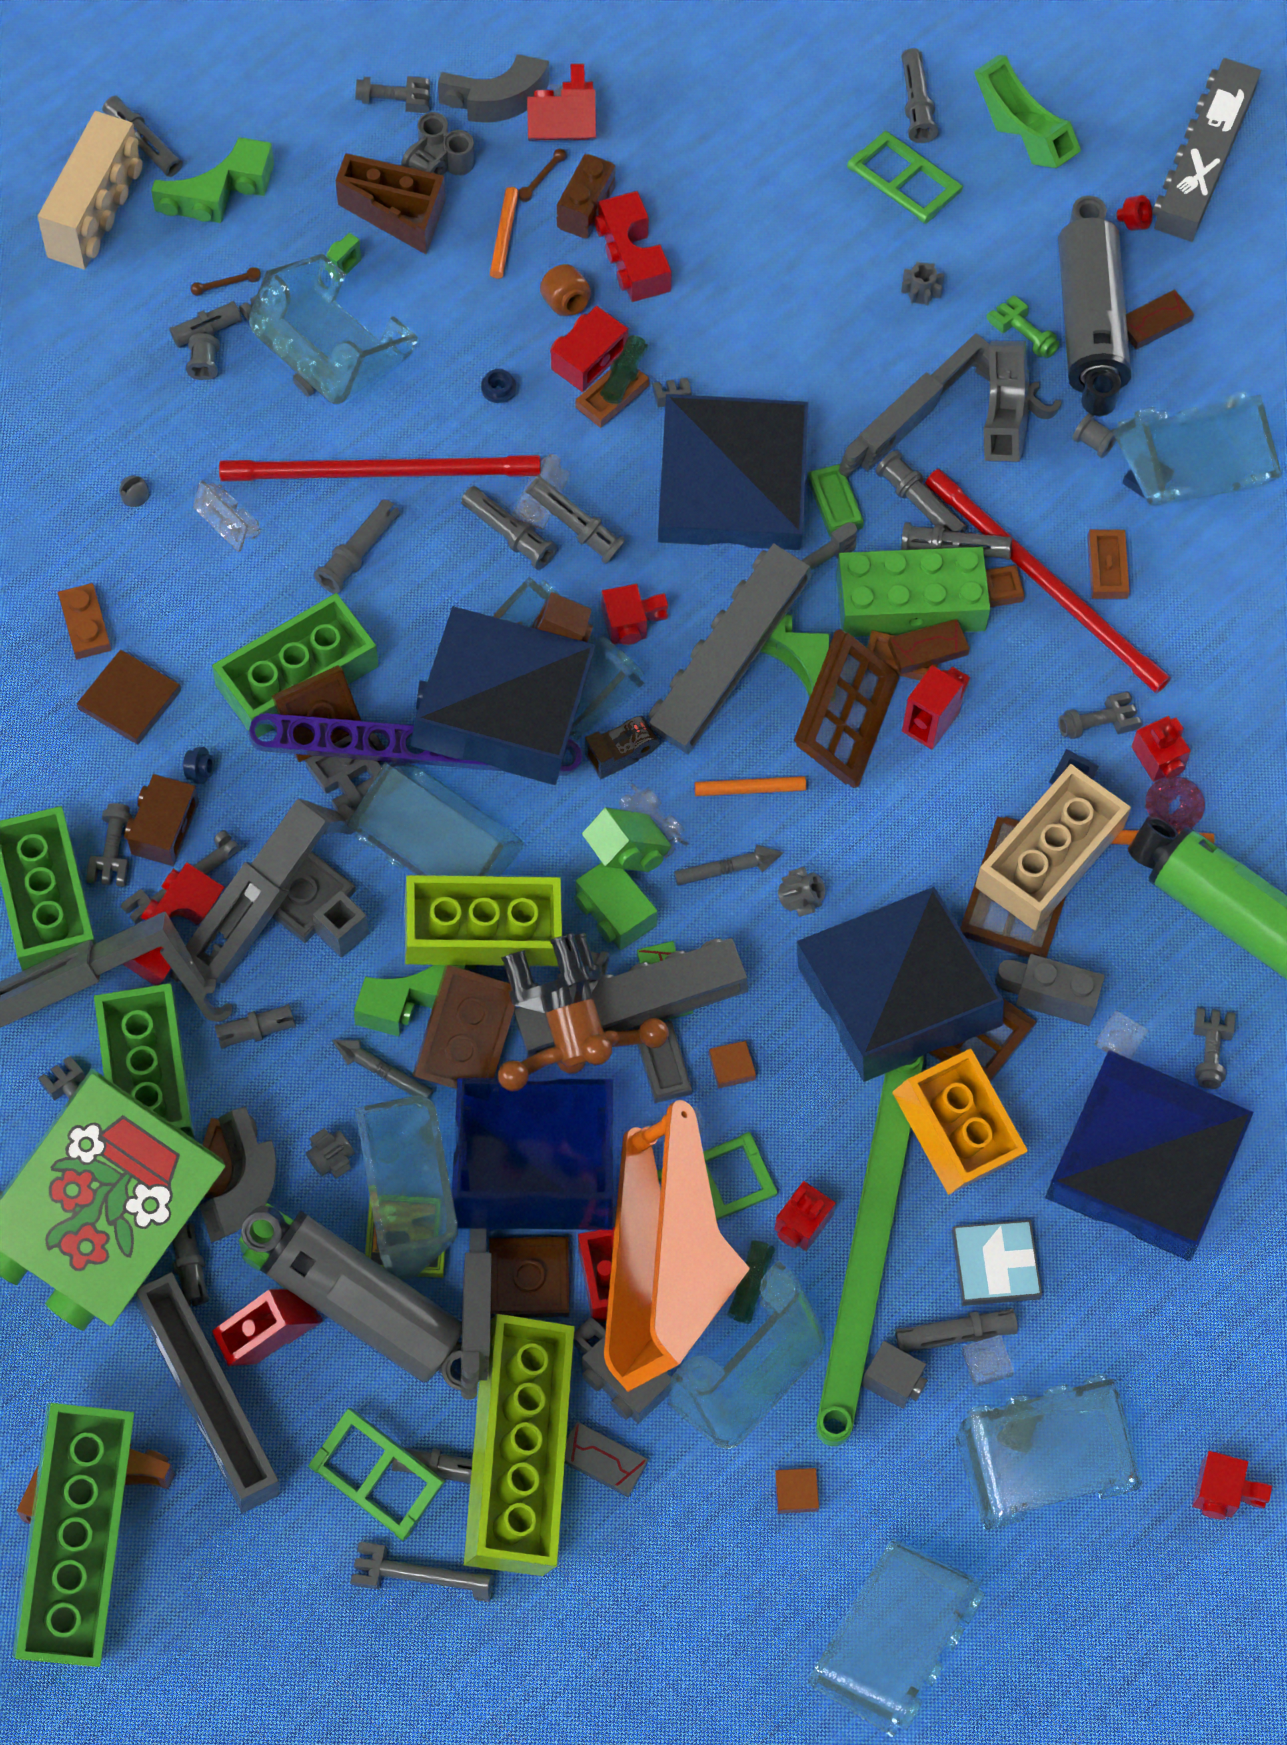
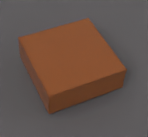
(1004, 586)
(732, 1064)
(796, 1490)

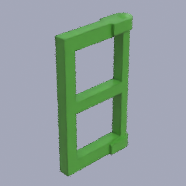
(918, 164)
(751, 1151)
(361, 1495)

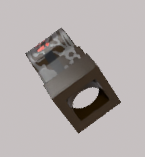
(620, 746)

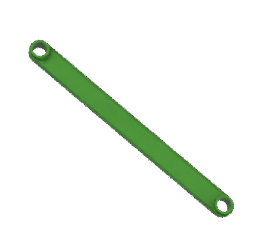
(866, 1261)

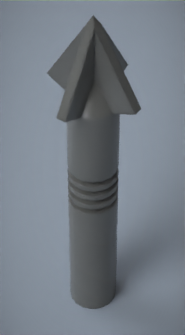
(760, 858)
(352, 1052)

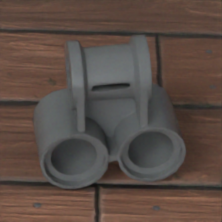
(439, 150)

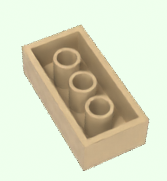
(90, 190)
(1052, 847)

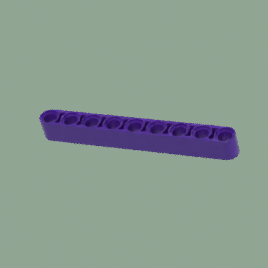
(359, 747)

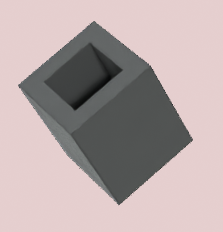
(340, 923)
(895, 1375)

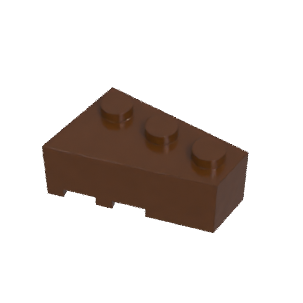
(392, 198)

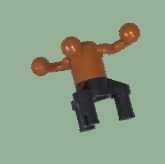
(569, 1014)

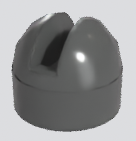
(137, 491)

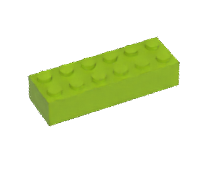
(520, 1447)

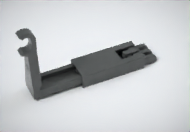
(920, 401)
(261, 888)
(84, 963)
(475, 1314)

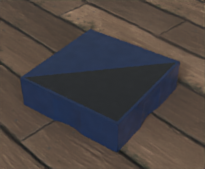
(733, 471)
(503, 695)
(900, 983)

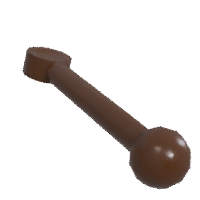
(525, 193)
(253, 275)

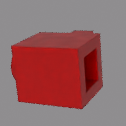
(628, 614)
(1161, 748)
(804, 1217)
(1223, 1486)

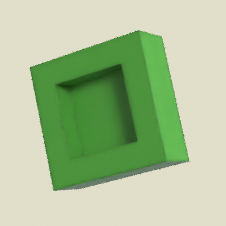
(345, 253)

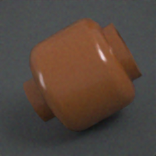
(565, 290)

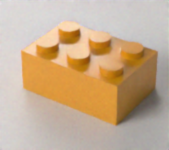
(959, 1121)

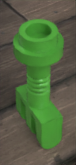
(1014, 315)

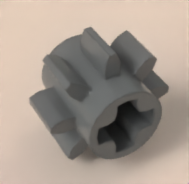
(922, 283)
(801, 891)
(330, 1153)

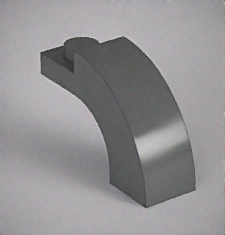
(496, 97)
(1008, 401)
(250, 1176)

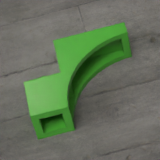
(1013, 110)
(207, 195)
(799, 651)
(391, 1002)

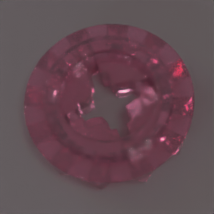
(1166, 791)

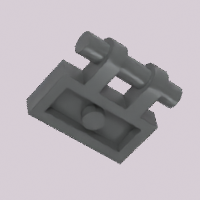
(338, 773)

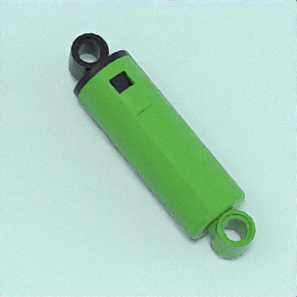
(1216, 889)

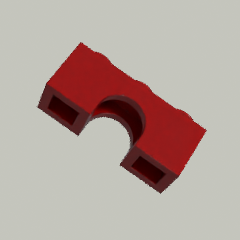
(640, 270)
(188, 896)

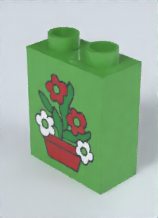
(100, 1201)

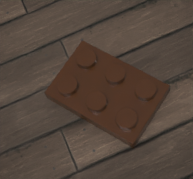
(465, 1028)

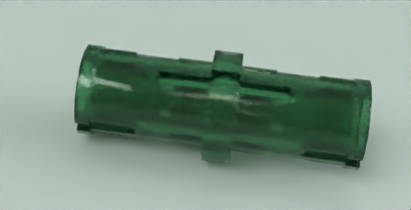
(624, 369)
(749, 1288)

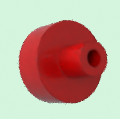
(1135, 213)

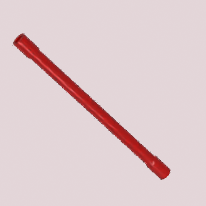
(251, 470)
(1140, 665)

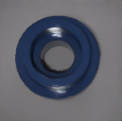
(496, 378)
(198, 765)

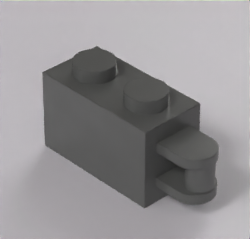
(1052, 987)
(635, 1403)

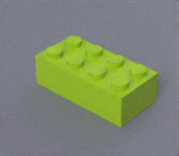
(481, 919)

